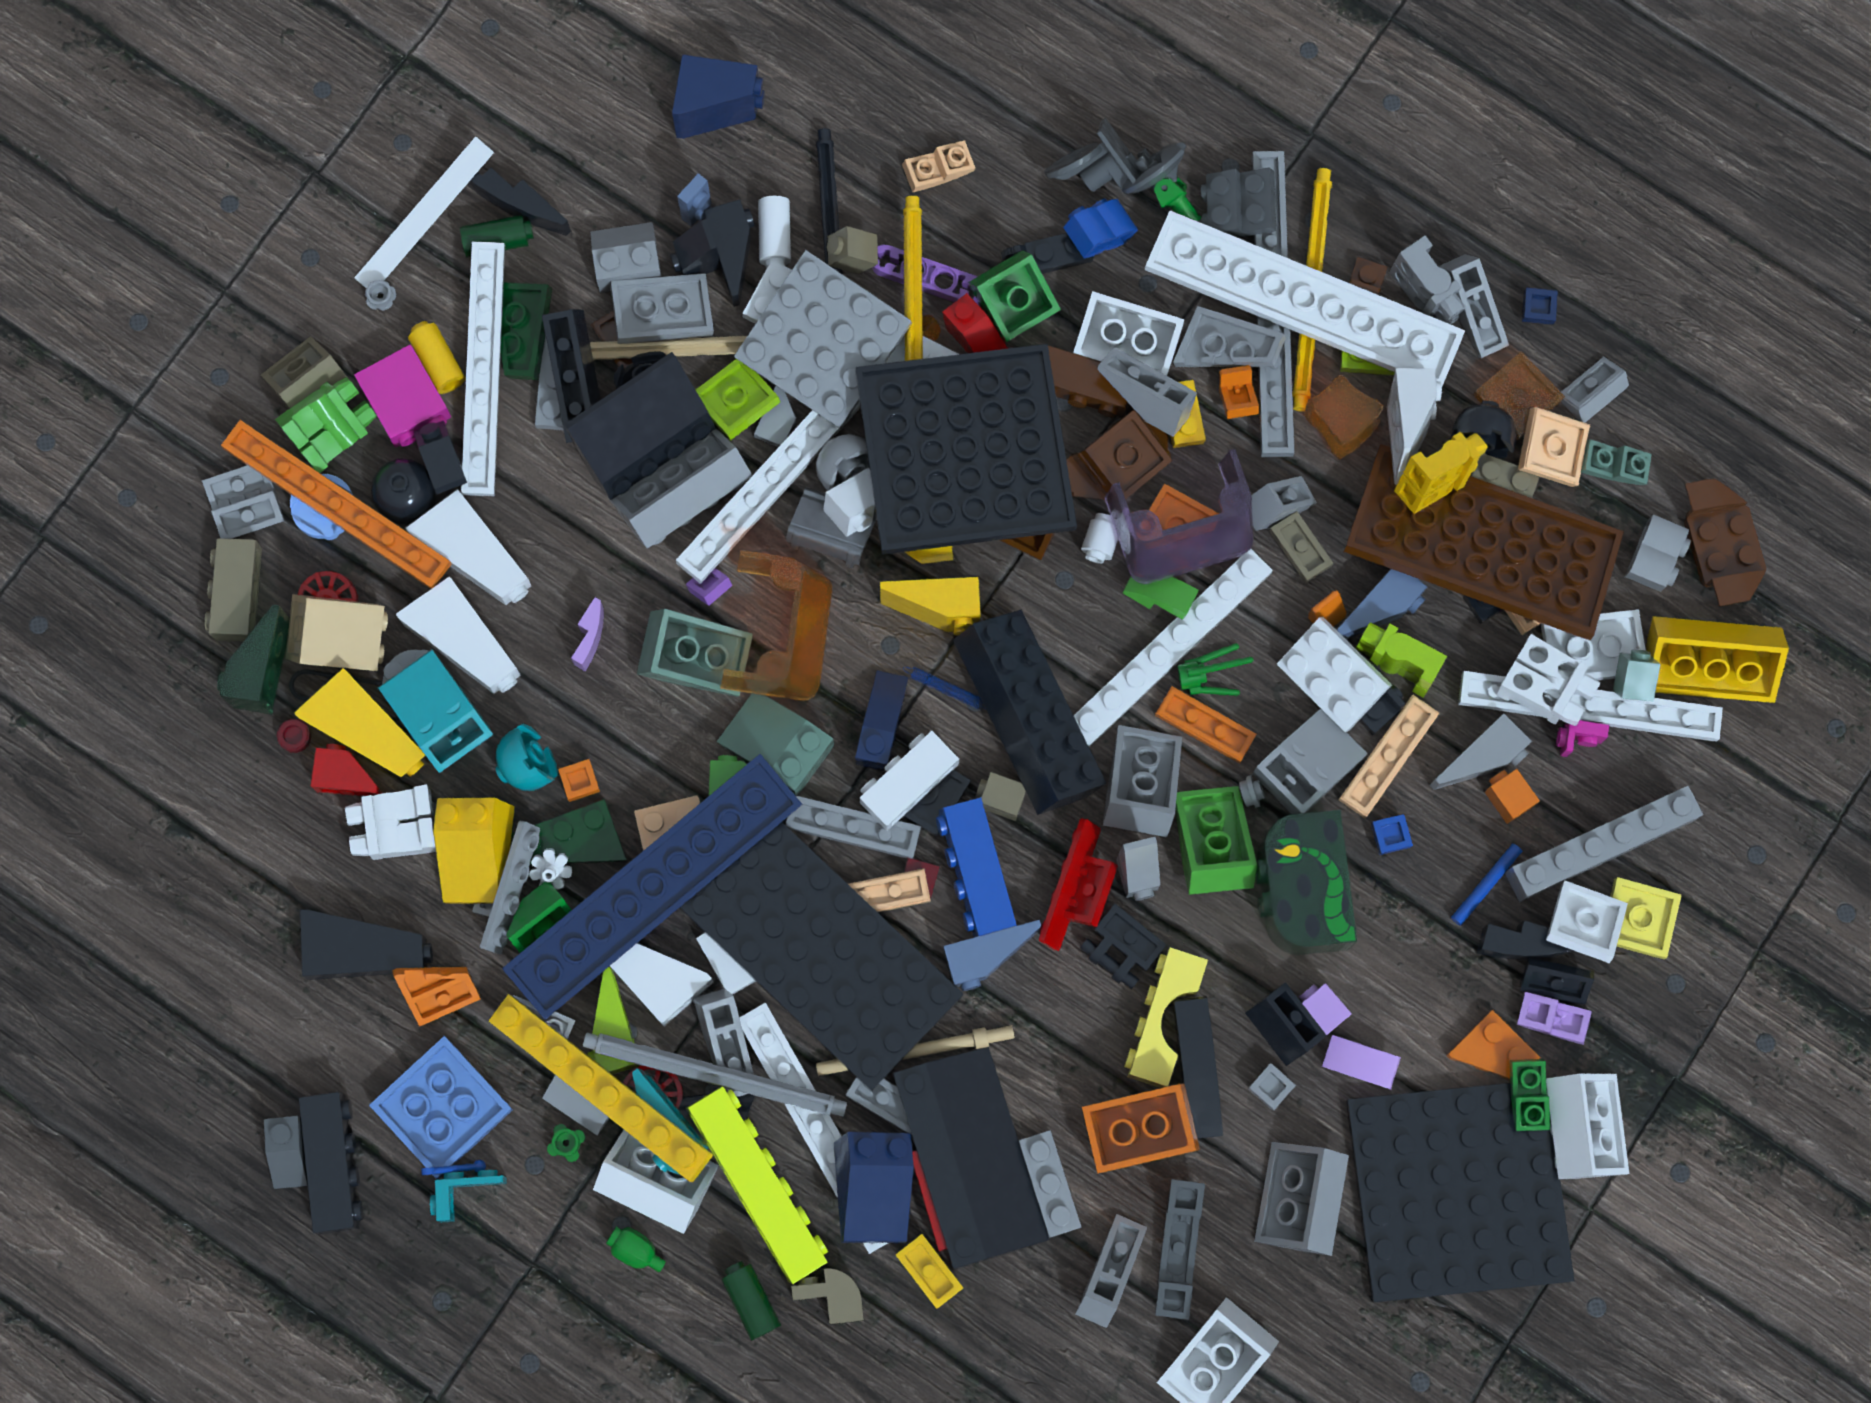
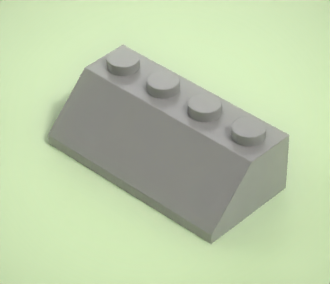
(682, 488)

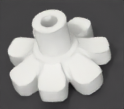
(550, 868)

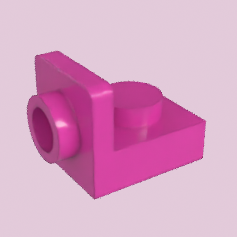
(1585, 732)

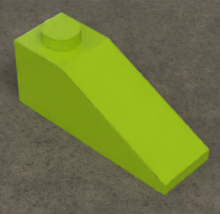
(611, 1021)

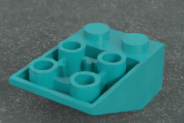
(435, 711)

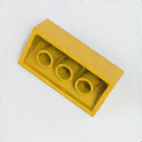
(1717, 658)

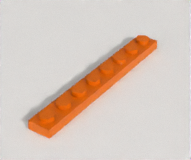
(336, 504)

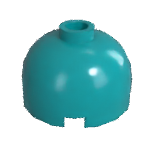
(523, 761)

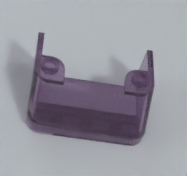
(1161, 554)

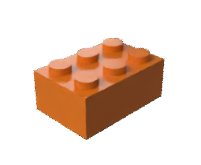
(1140, 1128)

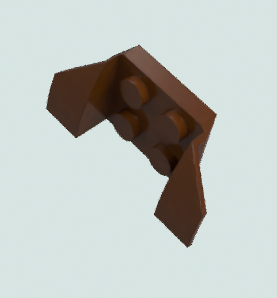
(1124, 453)
(1723, 541)

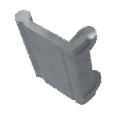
(817, 532)

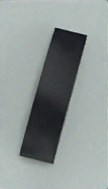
(519, 201)
(1198, 1064)

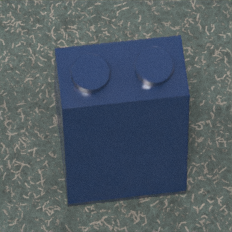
(715, 95)

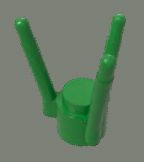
(1193, 672)

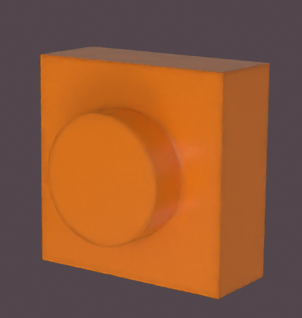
(579, 780)

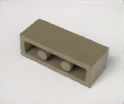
(233, 589)

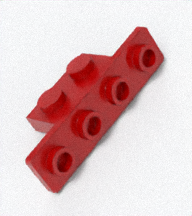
(1080, 889)

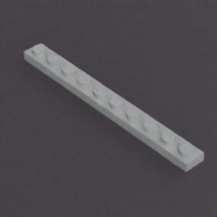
(1275, 381)

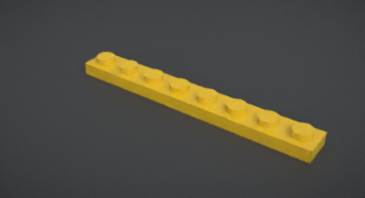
(601, 1088)

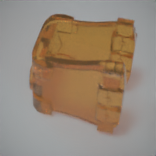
(1343, 416)

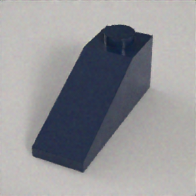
(881, 720)

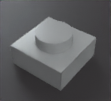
(1271, 1087)

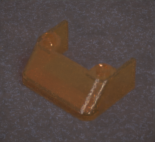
(799, 669)

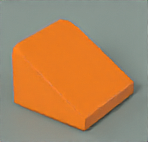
(1330, 608)

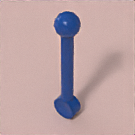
(477, 1166)

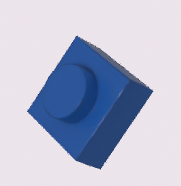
(1391, 834)

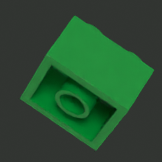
(1014, 295)

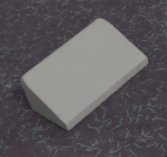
(1594, 389)
(575, 1106)

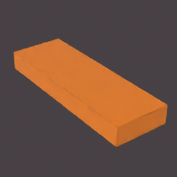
(1205, 724)

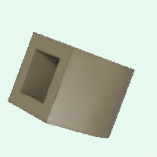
(841, 1292)

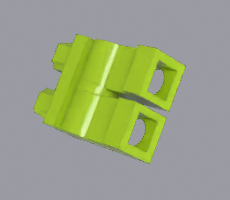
(1402, 656)

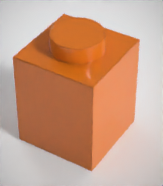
(1511, 795)

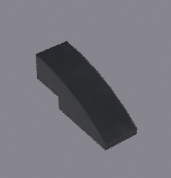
(1526, 942)

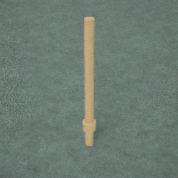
(979, 1038)

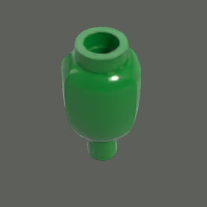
(634, 1249)

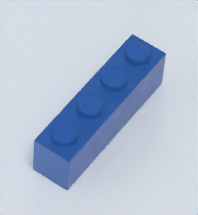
(976, 867)

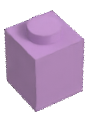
(1324, 1007)

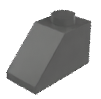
(285, 1152)

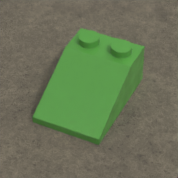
(1215, 840)

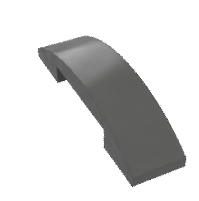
(1179, 1249)

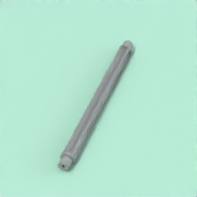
(714, 1074)

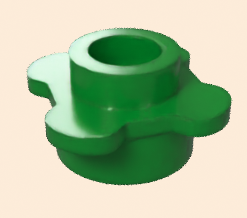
(561, 1134)

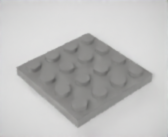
(818, 336)

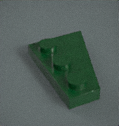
(523, 328)
(582, 835)

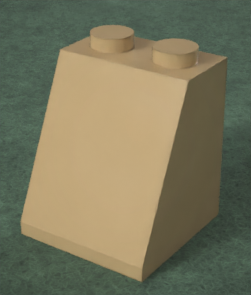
(336, 633)

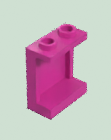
(402, 395)

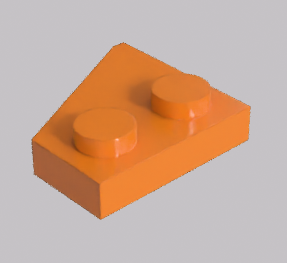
(435, 990)
(1492, 1047)

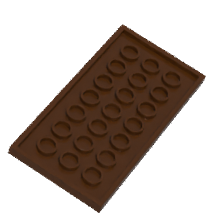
(1491, 548)

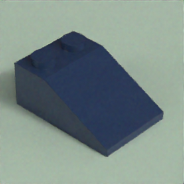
(874, 1186)

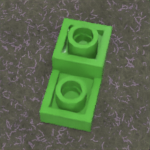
(1168, 594)

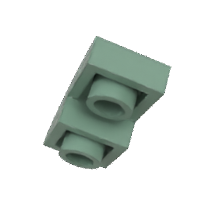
(1616, 464)

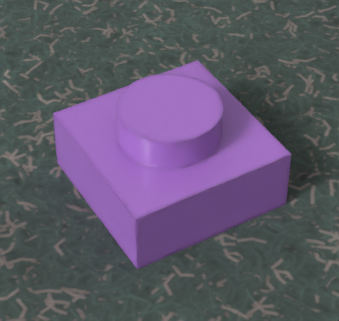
(711, 588)

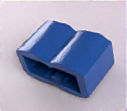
(1099, 227)

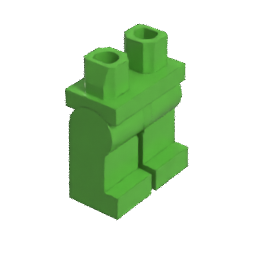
(324, 423)

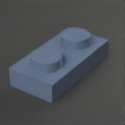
(694, 200)

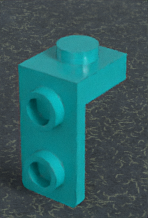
(443, 1201)

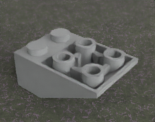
(1309, 763)

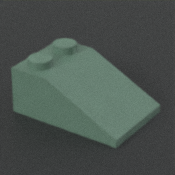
(692, 651)
(781, 736)

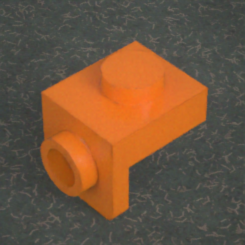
(1238, 392)

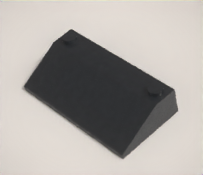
(971, 1157)

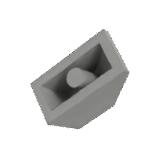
(1280, 500)

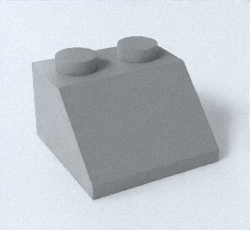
(624, 254)

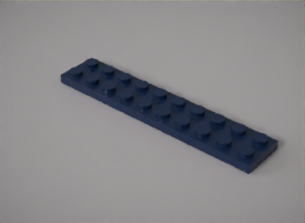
(652, 886)

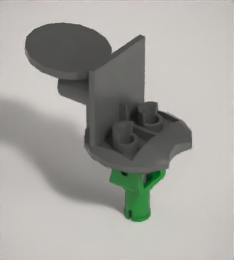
(1112, 160)

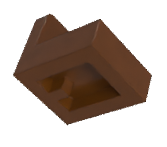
(1368, 275)

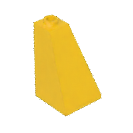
(357, 721)

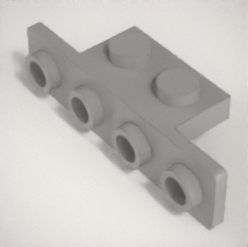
(509, 889)

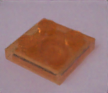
(1518, 389)

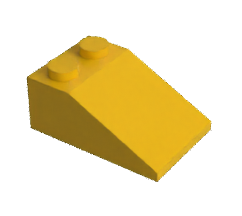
(943, 603)
(472, 847)

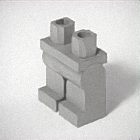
(1426, 283)

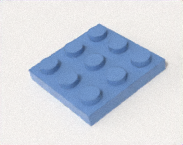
(441, 1106)

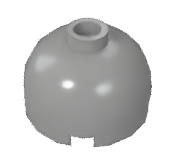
(841, 460)

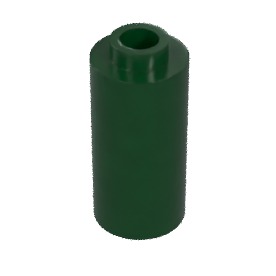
(511, 231)
(750, 1300)

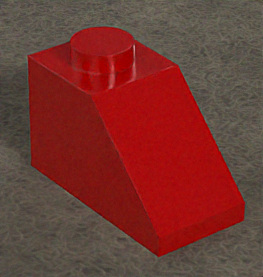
(971, 326)
(340, 773)

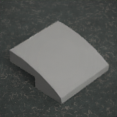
(242, 502)

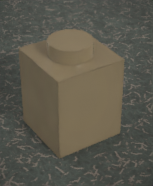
(852, 250)
(1001, 795)

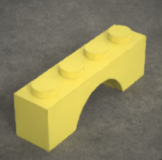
(1153, 1058)

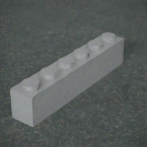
(1603, 843)

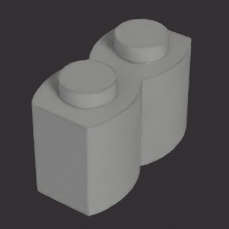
(1657, 553)

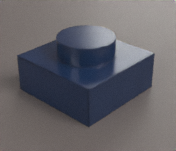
(1539, 306)

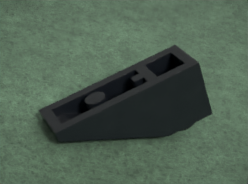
(732, 236)

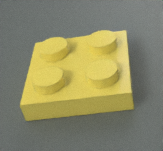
(1648, 917)

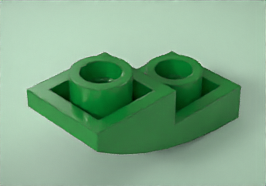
(1529, 1095)

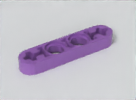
(931, 272)

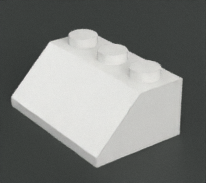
(1130, 328)
(1587, 1126)
(638, 1183)

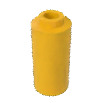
(436, 357)

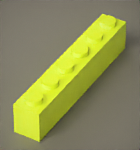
(757, 1185)

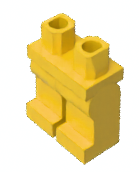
(1434, 477)

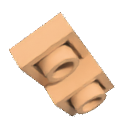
(939, 167)

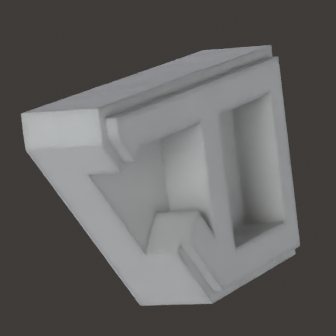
(777, 423)

